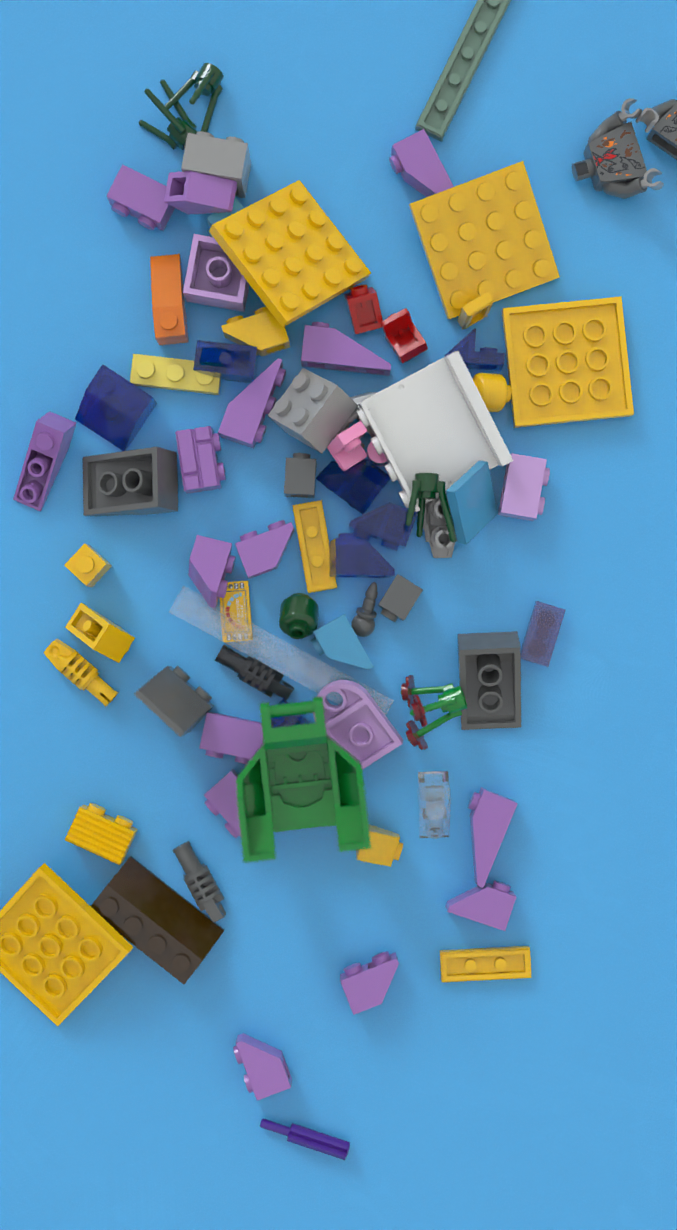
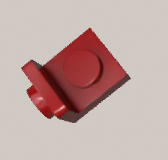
(364, 308)

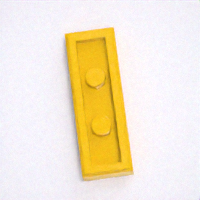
(314, 545)
(485, 964)

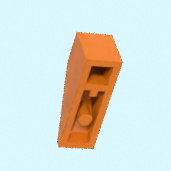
(168, 300)

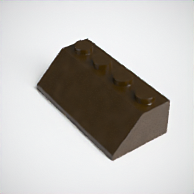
(157, 920)

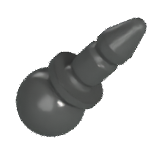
(363, 622)

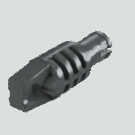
(200, 882)

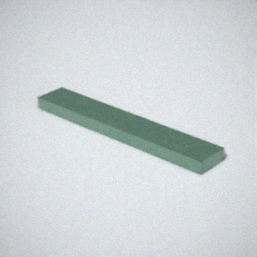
(461, 67)

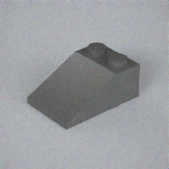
(130, 482)
(490, 679)
(175, 699)

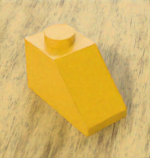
(99, 633)
(384, 847)

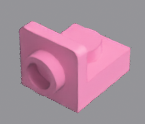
(347, 446)

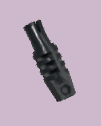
(255, 673)

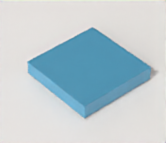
(472, 502)

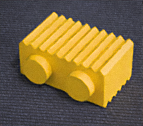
(101, 833)

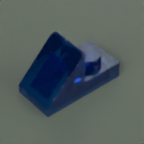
(484, 360)

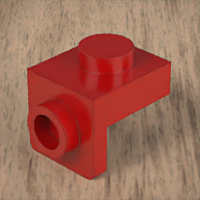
(403, 336)

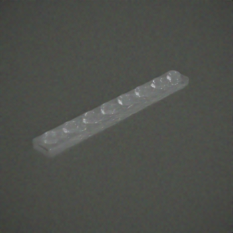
(264, 646)

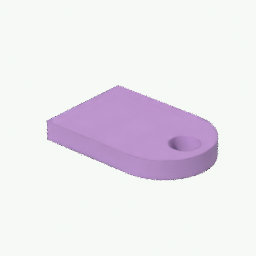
(358, 722)

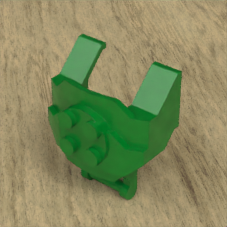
(300, 783)

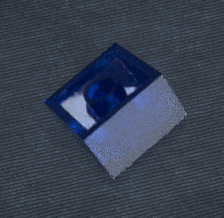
(114, 408)

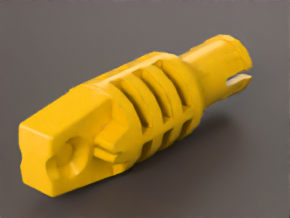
(79, 671)

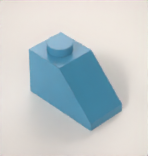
(341, 643)

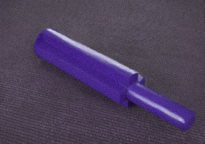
(310, 1139)

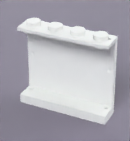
(433, 425)

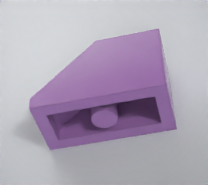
(485, 905)

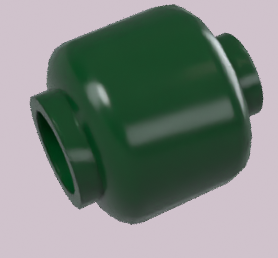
(298, 616)

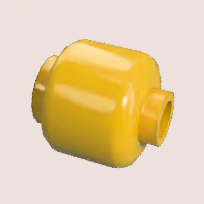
(493, 390)

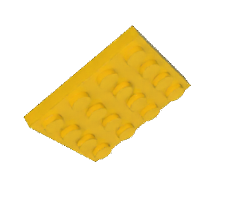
(484, 238)
(290, 252)
(567, 362)
(56, 945)

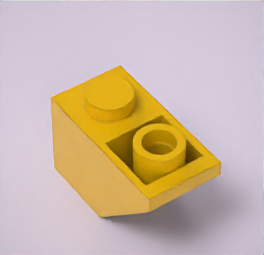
(257, 330)

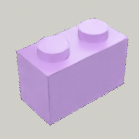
(523, 487)

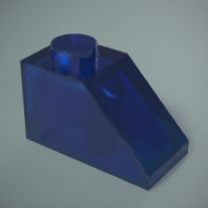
(226, 361)
(356, 559)

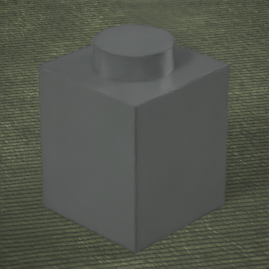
(300, 476)
(399, 599)

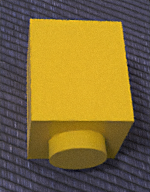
(88, 565)

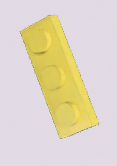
(171, 375)

